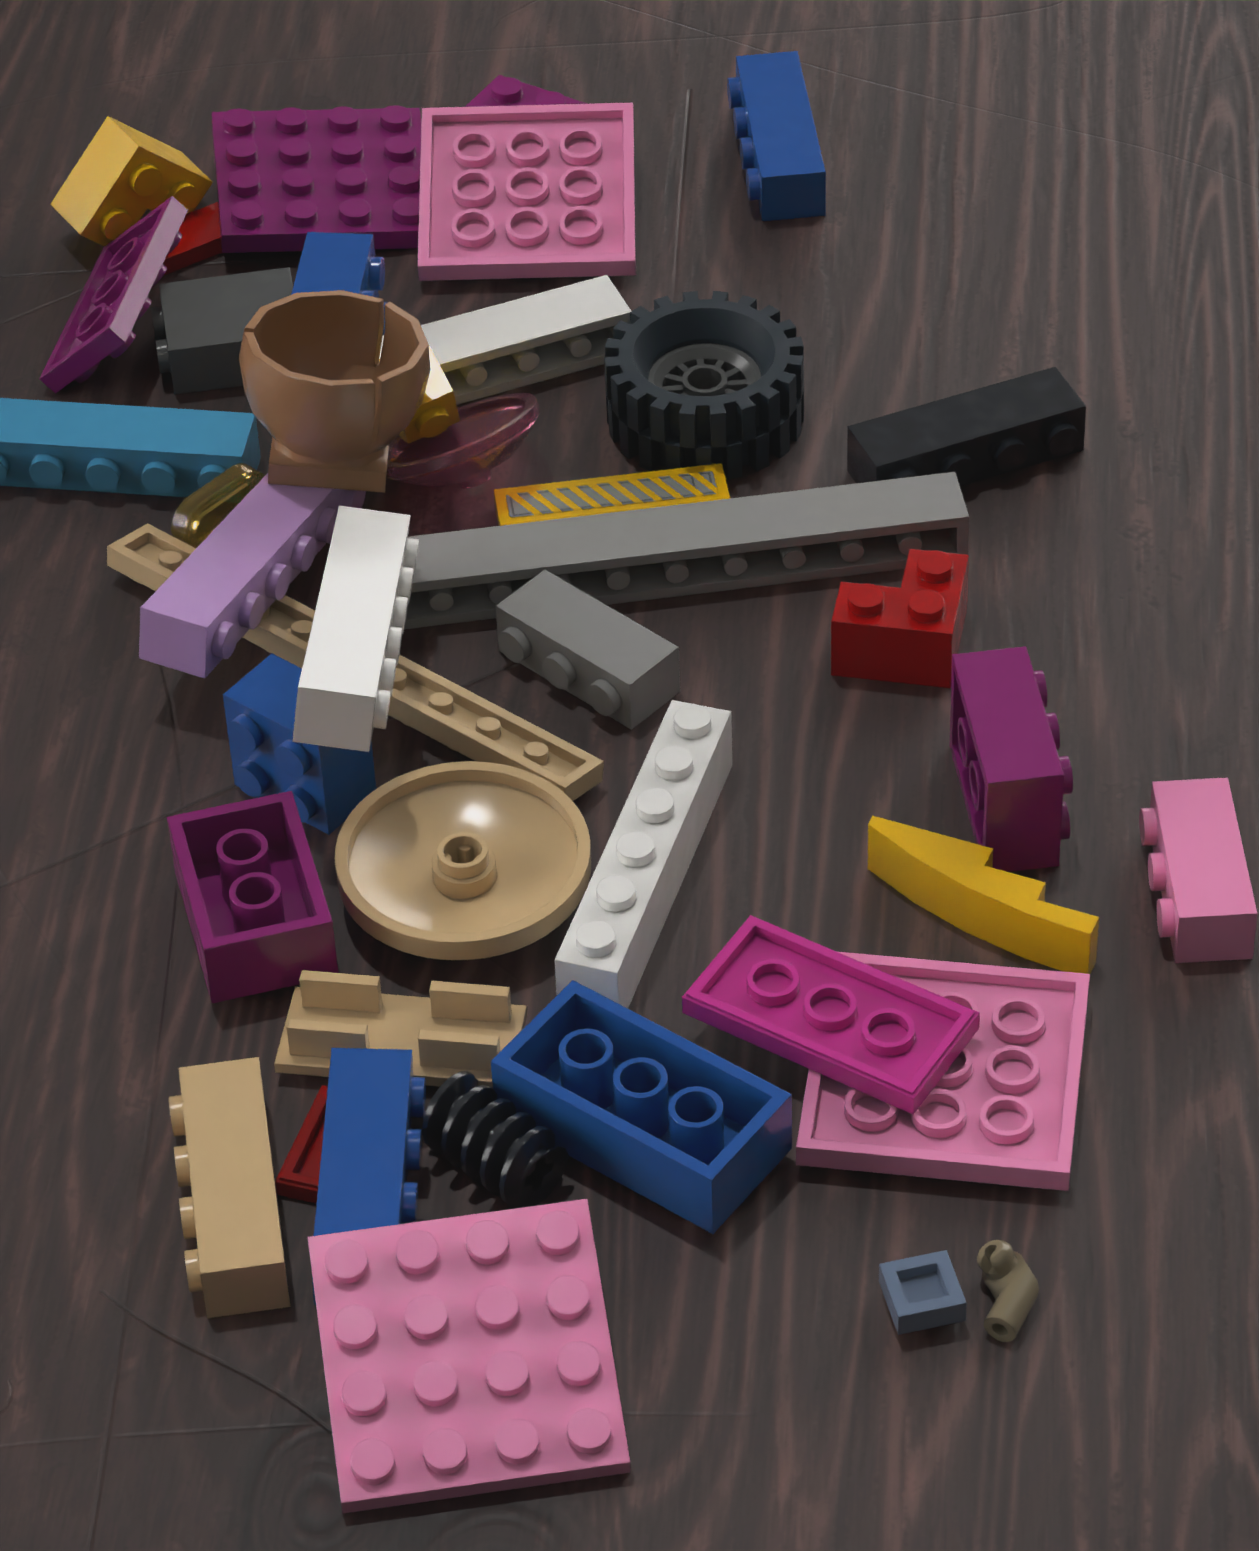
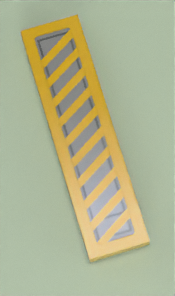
(610, 494)

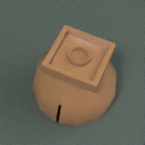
(324, 393)

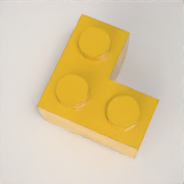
(122, 178)

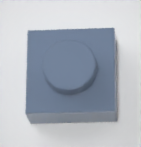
(922, 1292)

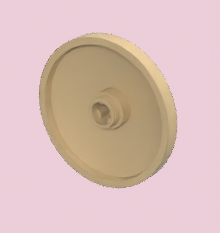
(463, 860)

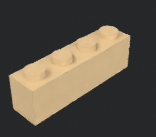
(232, 1189)

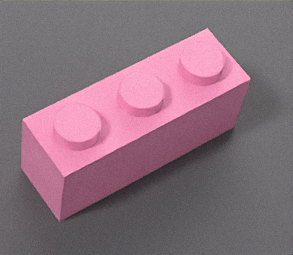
(1199, 870)

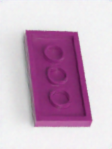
(115, 296)

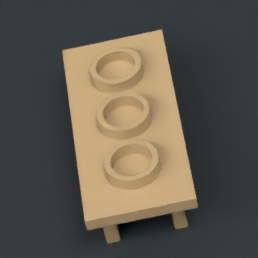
(448, 1033)

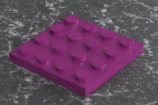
(316, 174)

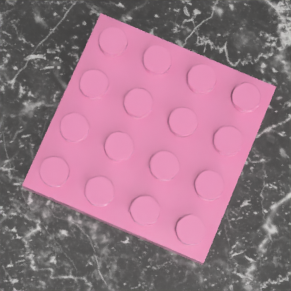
(527, 192)
(999, 1108)
(467, 1356)

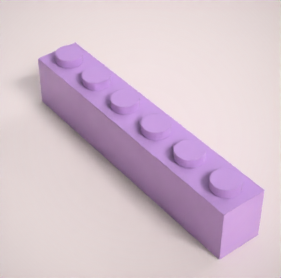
(238, 574)

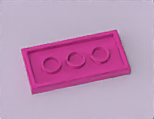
(831, 1014)

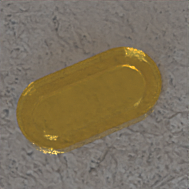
(212, 503)

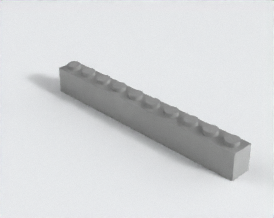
(692, 546)

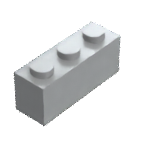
(588, 649)

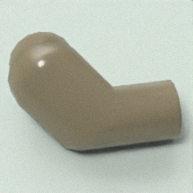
(1012, 1287)

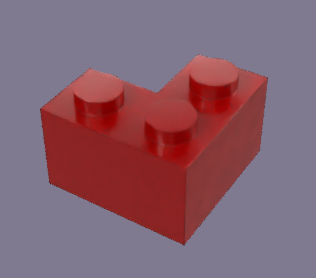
(903, 630)

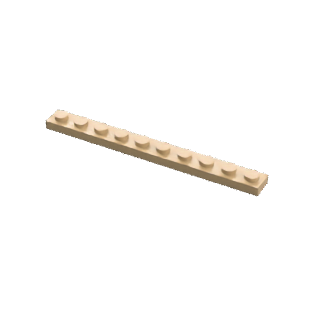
(418, 696)

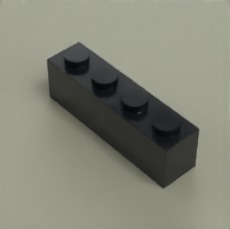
(972, 432)

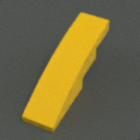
(994, 905)

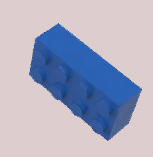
(646, 1105)

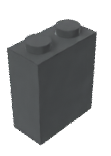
(206, 325)

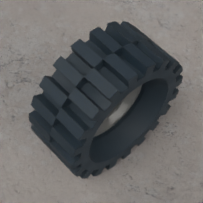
(704, 384)

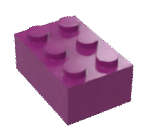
(1009, 758)
(252, 895)

